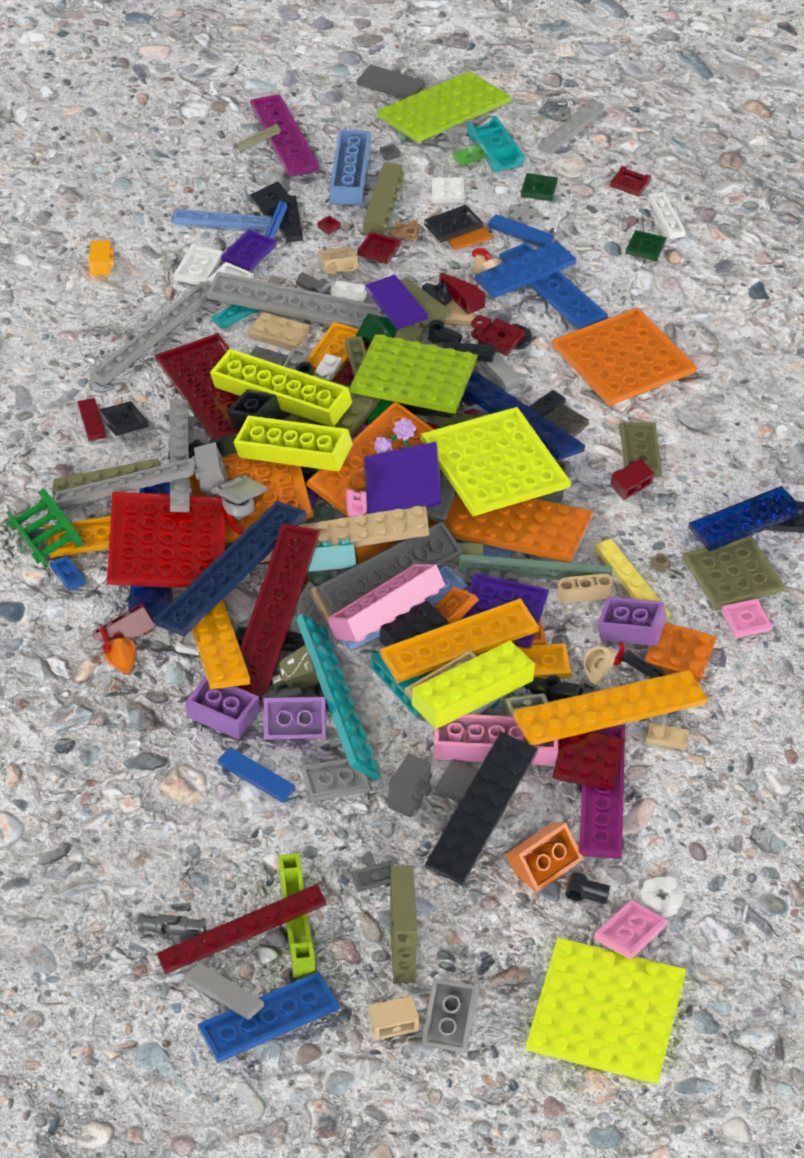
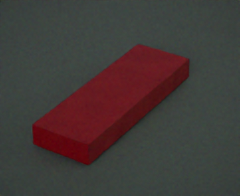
(91, 419)

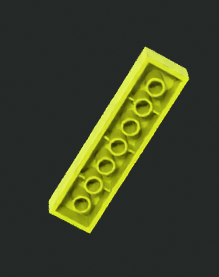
(295, 391)

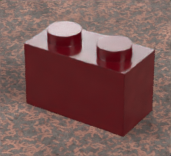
(632, 479)

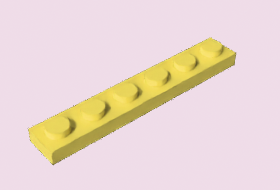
(625, 572)

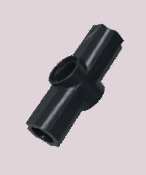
(554, 688)

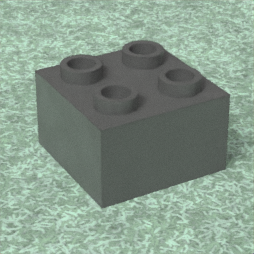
(409, 785)

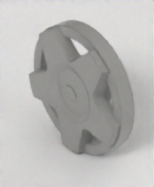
(523, 212)

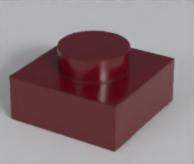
(329, 225)

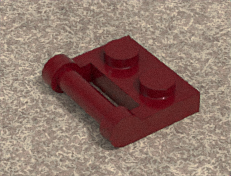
(629, 184)

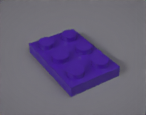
(249, 250)

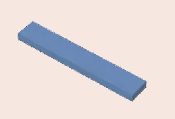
(221, 220)

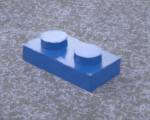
(67, 573)

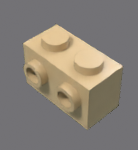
(393, 1017)

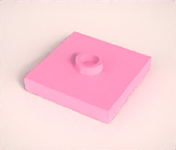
(746, 618)

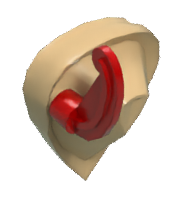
(483, 260)
(600, 660)

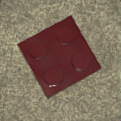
(378, 247)

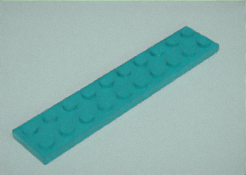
(338, 697)

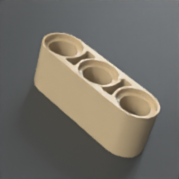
(584, 588)

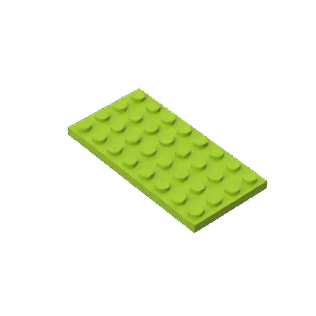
(443, 106)

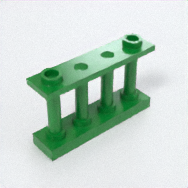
(53, 514)

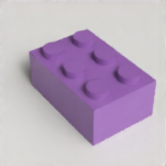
(632, 621)
(223, 709)
(294, 718)

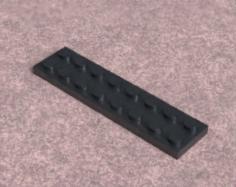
(481, 808)

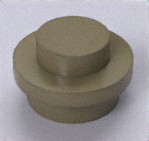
(660, 562)

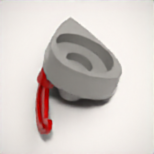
(238, 511)

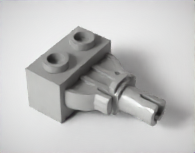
(522, 699)

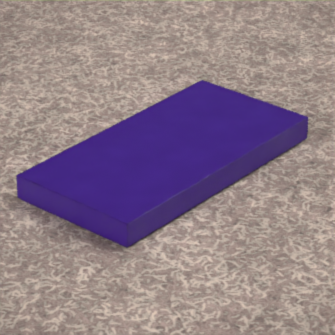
(396, 302)

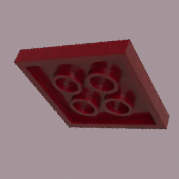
(589, 760)

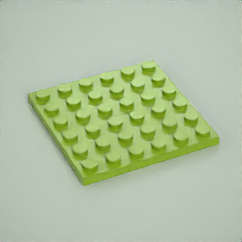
(414, 373)

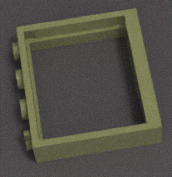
(403, 924)

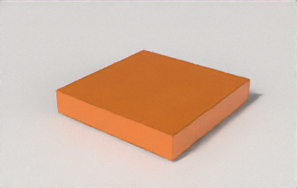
(455, 604)

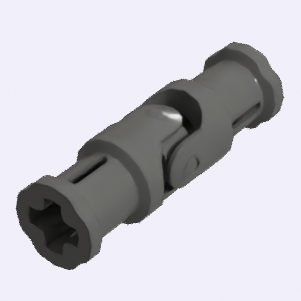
(175, 924)

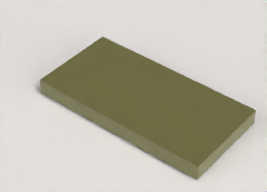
(432, 307)
(640, 441)

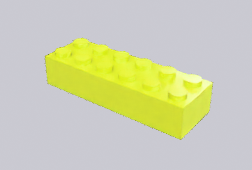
(293, 443)
(472, 684)

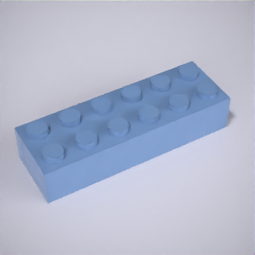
(350, 167)

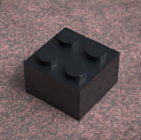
(253, 404)

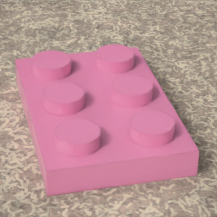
(630, 929)

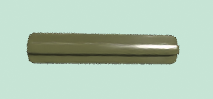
(259, 137)

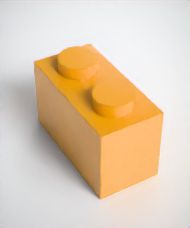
(100, 257)

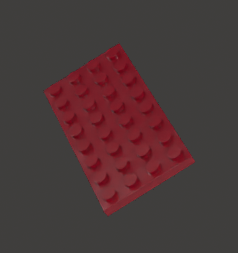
(189, 372)

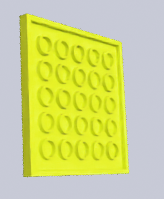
(496, 461)
(606, 1010)

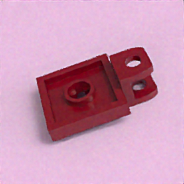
(490, 332)

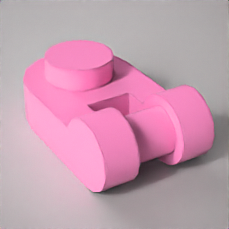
(355, 503)

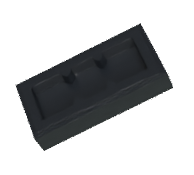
(548, 402)

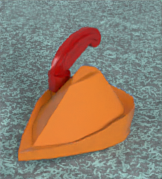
(119, 652)

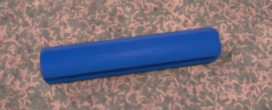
(276, 219)

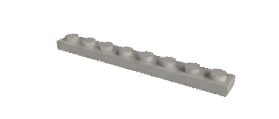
(125, 483)

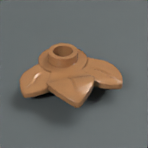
(408, 232)

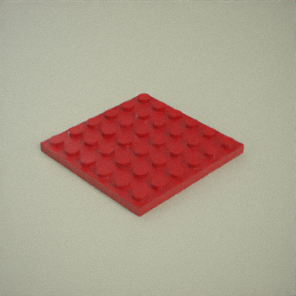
(163, 546)

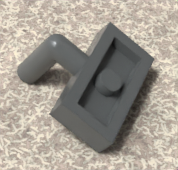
(373, 875)

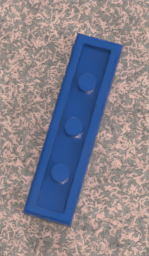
(520, 231)
(256, 774)

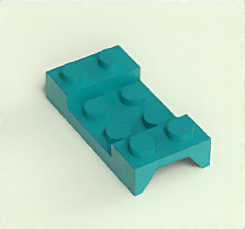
(496, 144)

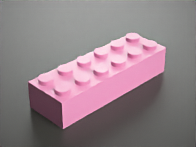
(386, 602)
(474, 735)

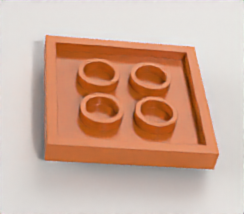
(682, 650)

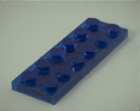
(745, 518)

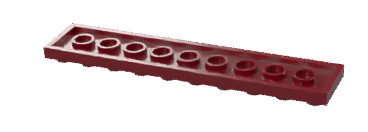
(276, 605)

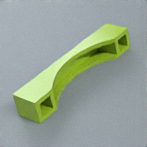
(298, 929)

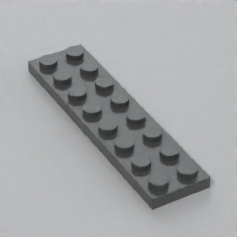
(351, 585)

